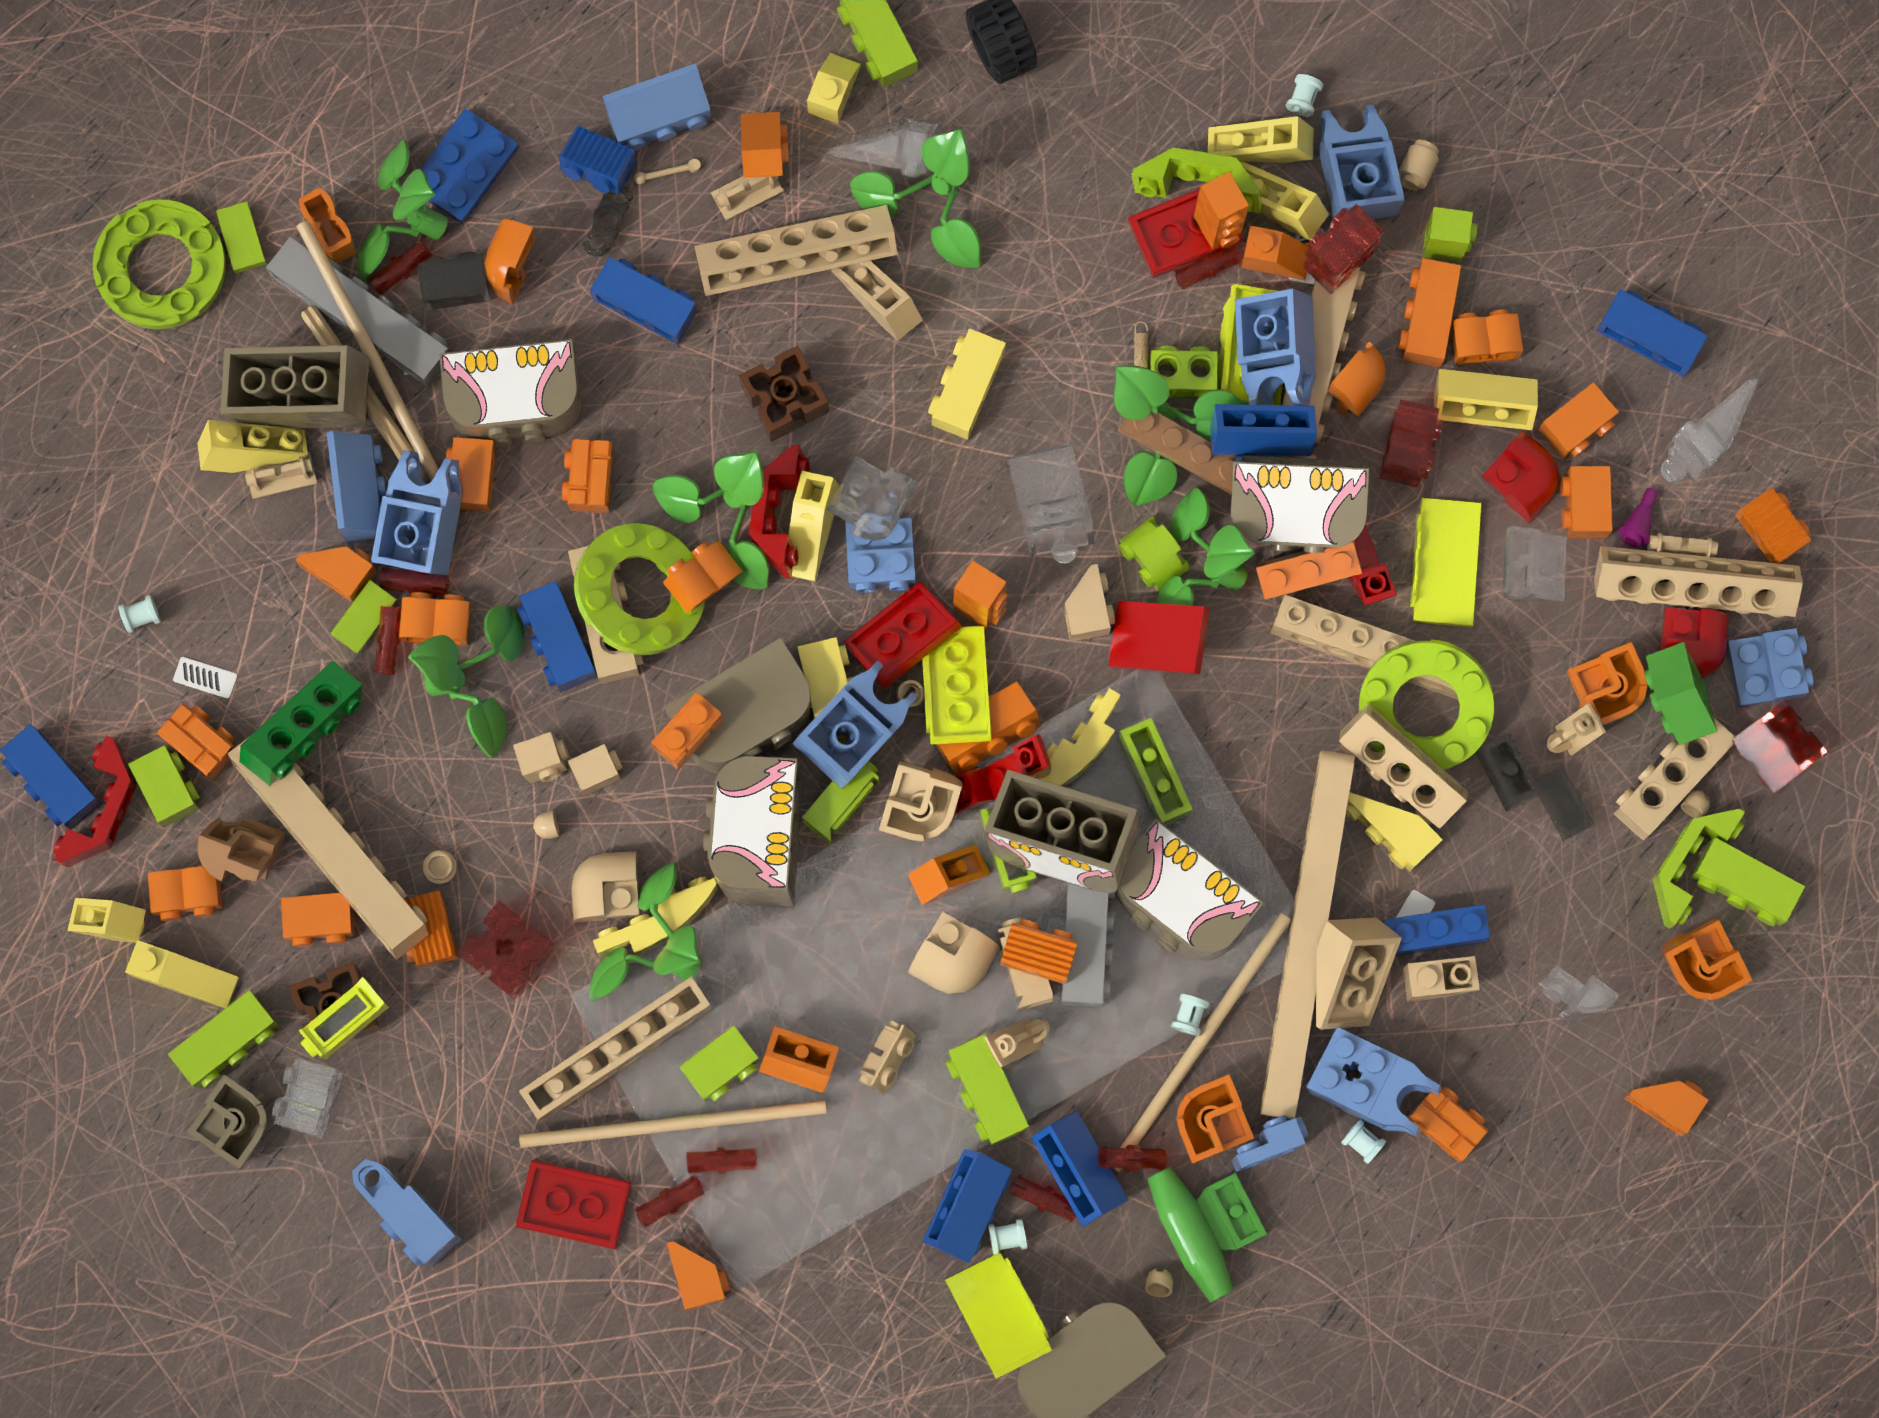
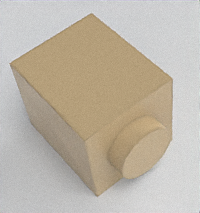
(595, 769)

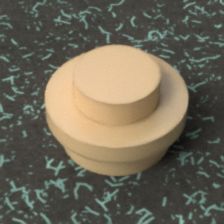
(440, 867)

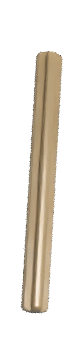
(375, 408)

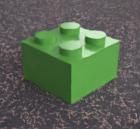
(1679, 694)

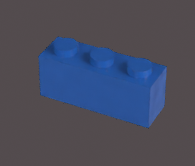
(644, 299)
(1652, 332)
(1263, 430)
(556, 637)
(49, 777)
(1440, 929)
(1074, 1164)
(967, 1205)

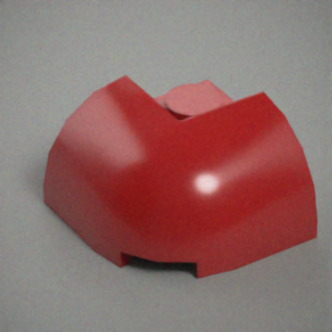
(1524, 476)
(1702, 633)

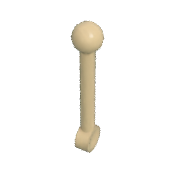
(693, 166)

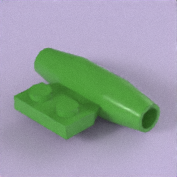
(1205, 1226)

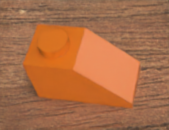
(1274, 253)
(339, 569)
(948, 874)
(1670, 1103)
(697, 1278)

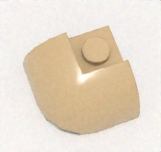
(920, 802)
(606, 887)
(953, 956)

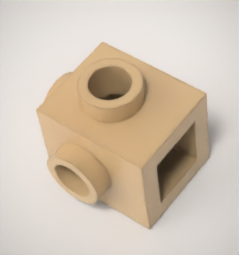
(542, 758)

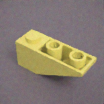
(244, 446)
(811, 522)
(1399, 831)

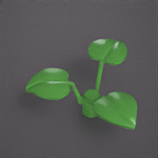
(949, 160)
(410, 204)
(1135, 396)
(742, 486)
(1224, 553)
(438, 663)
(677, 957)

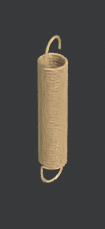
(1141, 348)

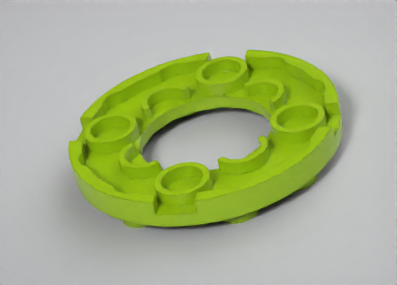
(145, 221)
(596, 599)
(1449, 664)

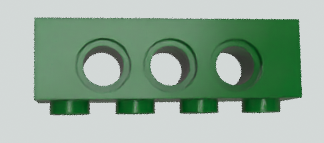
(329, 685)

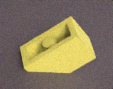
(832, 87)
(107, 919)

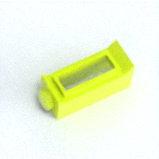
(342, 1020)

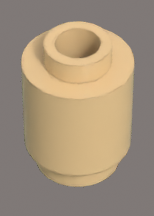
(1418, 165)

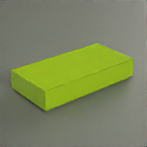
(241, 237)
(362, 617)

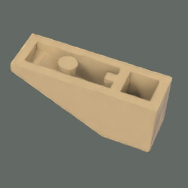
(880, 297)

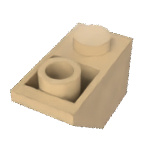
(1086, 608)
(1440, 978)

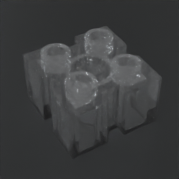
(308, 1098)

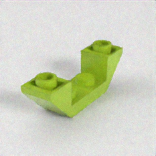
(1156, 175)
(1671, 898)

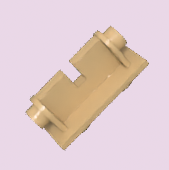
(745, 194)
(281, 477)
(1682, 545)
(1576, 731)
(1017, 1040)
(882, 1071)

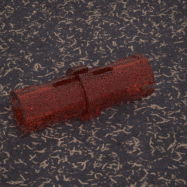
(1207, 266)
(400, 267)
(414, 581)
(387, 640)
(1119, 1157)
(721, 1160)
(1043, 1198)
(669, 1201)

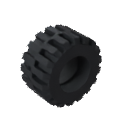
(1001, 39)

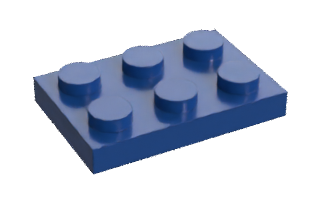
(467, 164)

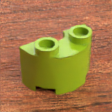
(1155, 552)

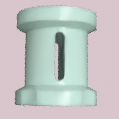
(1304, 95)
(139, 614)
(1190, 1014)
(1363, 1141)
(1007, 1236)

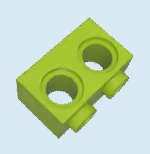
(1184, 382)

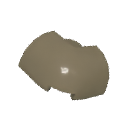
(230, 1122)

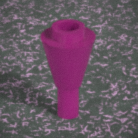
(1637, 527)

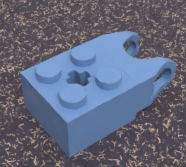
(1360, 166)
(1276, 345)
(419, 518)
(859, 717)
(1380, 1088)
(407, 1215)

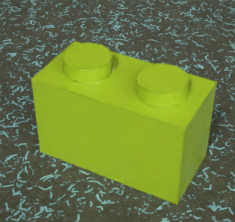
(1448, 234)
(165, 786)
(720, 1064)

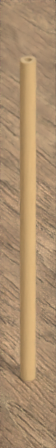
(368, 348)
(1207, 1032)
(672, 1124)

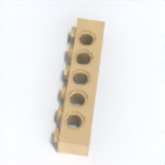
(796, 250)
(1683, 570)
(1343, 638)
(615, 1050)

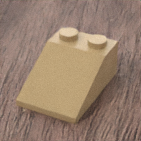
(1352, 970)

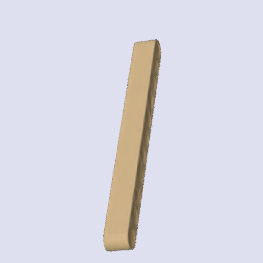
(1308, 921)

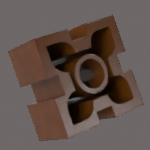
(789, 373)
(315, 997)

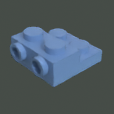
(882, 561)
(1769, 668)
(1276, 1140)

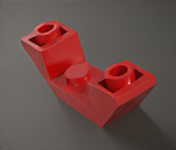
(778, 475)
(1375, 581)
(983, 784)
(77, 847)

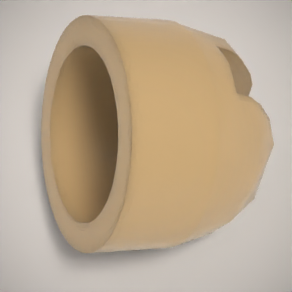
(903, 688)
(1696, 804)
(546, 825)
(1159, 1283)

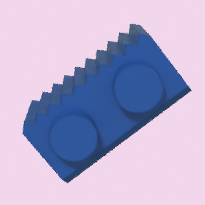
(597, 160)

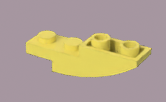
(1071, 759)
(646, 932)

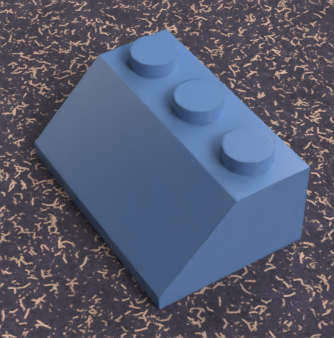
(658, 108)
(356, 484)

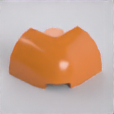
(507, 257)
(1359, 381)
(1611, 683)
(1706, 962)
(1212, 1119)

